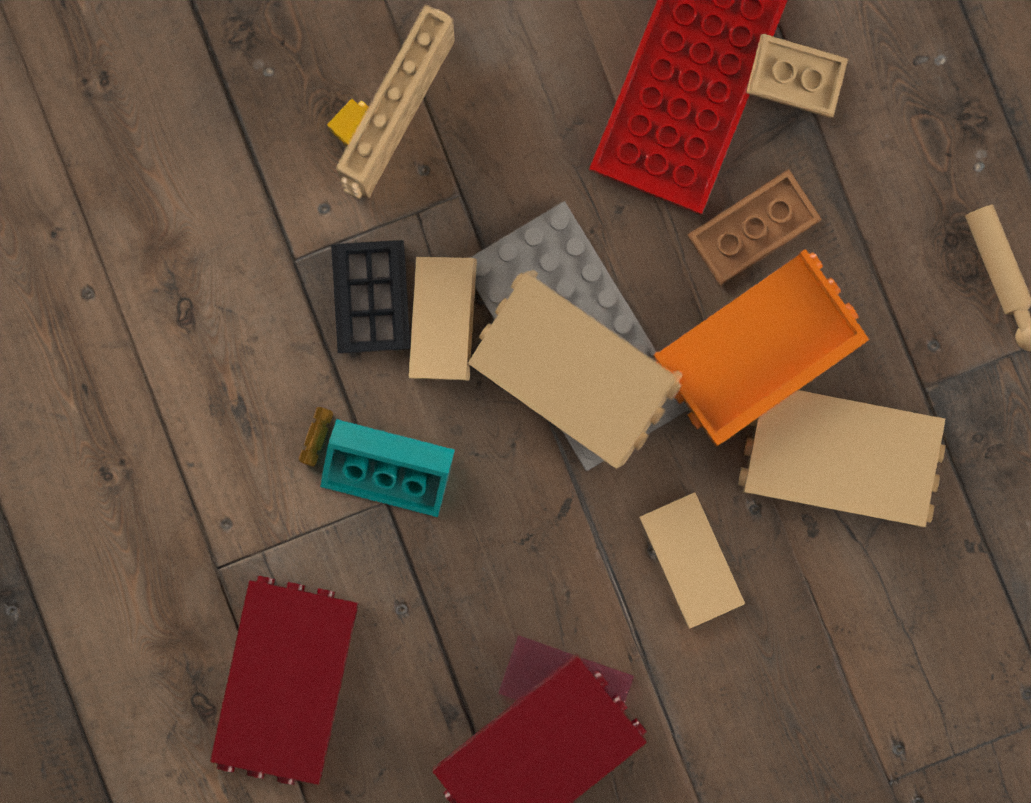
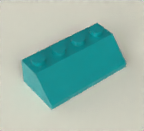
(386, 468)

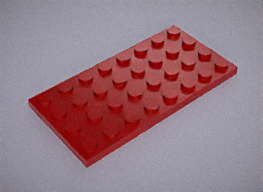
(684, 97)

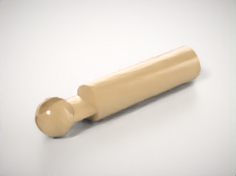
(1002, 270)

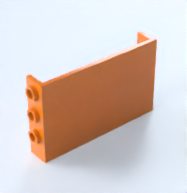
(762, 347)

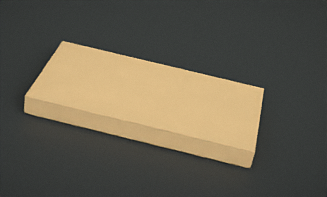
(442, 318)
(692, 560)

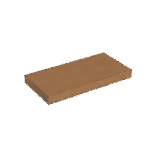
(754, 227)

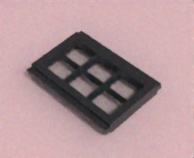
(370, 296)

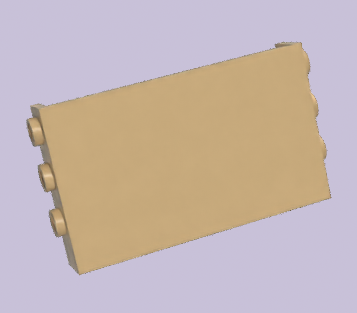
(396, 102)
(573, 370)
(846, 457)

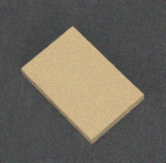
(797, 75)

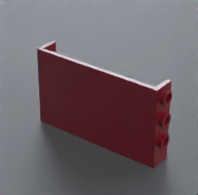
(284, 682)
(545, 743)

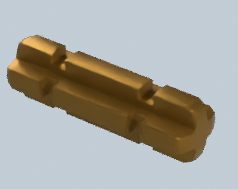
(315, 436)

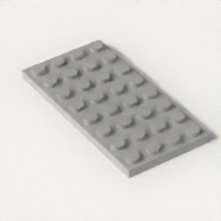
(569, 266)

